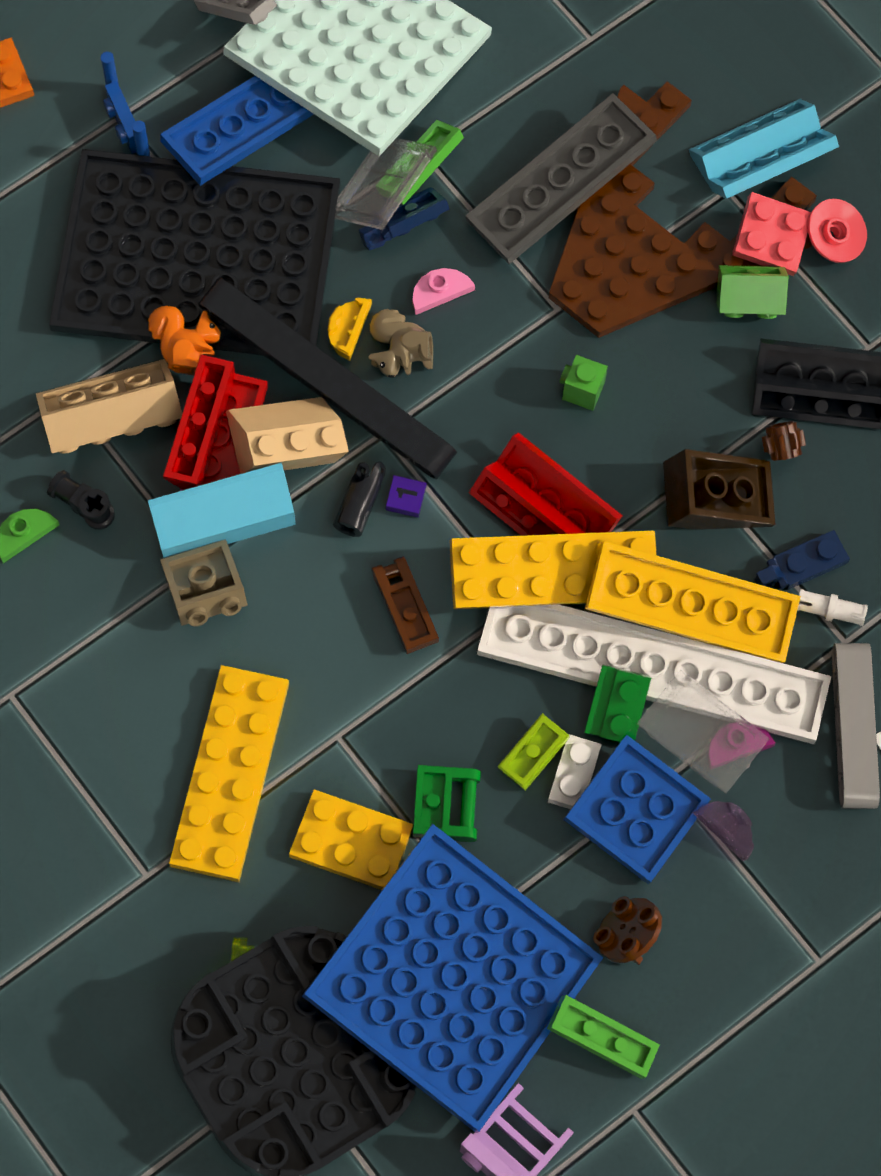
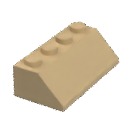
(109, 406)

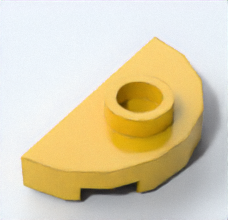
(346, 326)

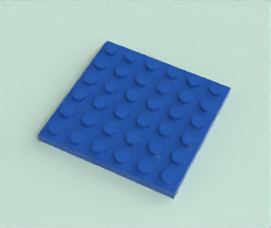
(452, 978)

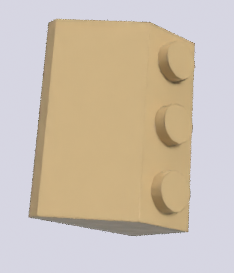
(287, 433)

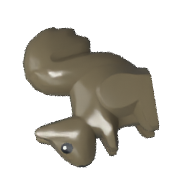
(406, 341)

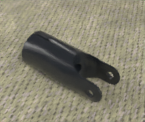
(359, 499)

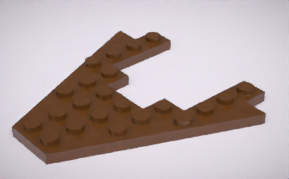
(623, 261)

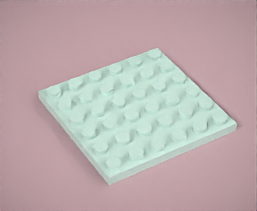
(360, 61)

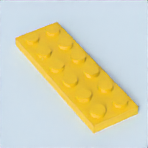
(531, 567)
(692, 602)
(229, 773)

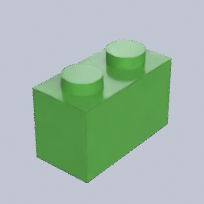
(752, 291)

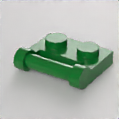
(434, 801)

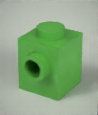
(583, 382)

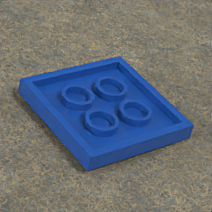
(636, 809)

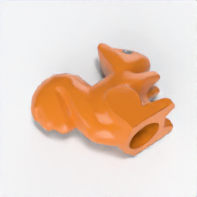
(179, 345)

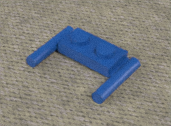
(128, 129)

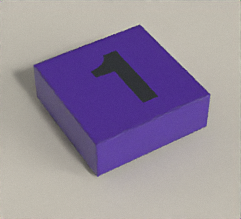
(406, 496)

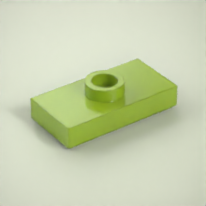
(533, 751)

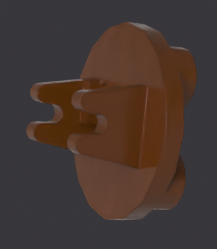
(629, 930)

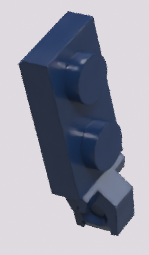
(417, 210)
(804, 562)

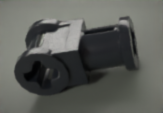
(83, 500)

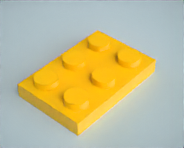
(350, 840)

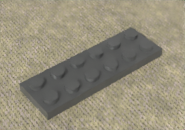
(561, 178)

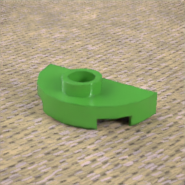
(24, 529)

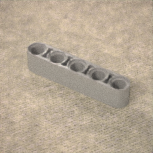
(855, 726)

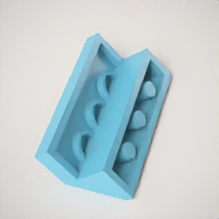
(762, 148)
(223, 510)

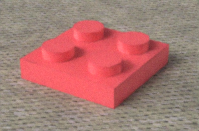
(772, 233)

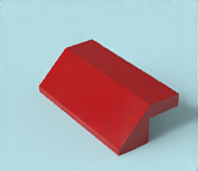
(203, 441)
(540, 495)

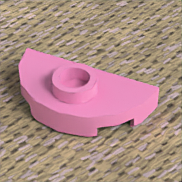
(440, 287)

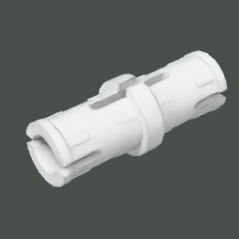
(832, 607)

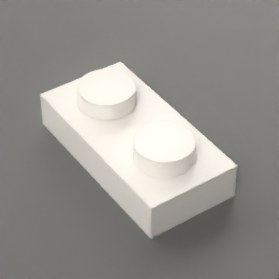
(574, 771)

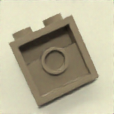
(204, 583)

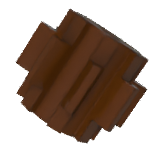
(783, 440)

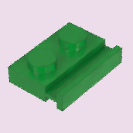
(617, 703)

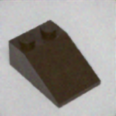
(718, 491)

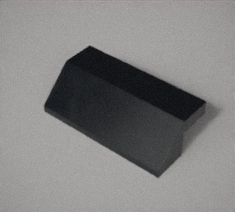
(818, 383)

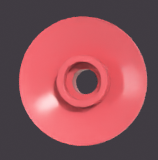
(846, 225)

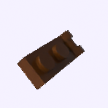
(405, 605)

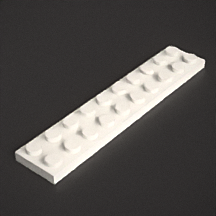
(579, 642)

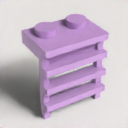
(485, 1154)

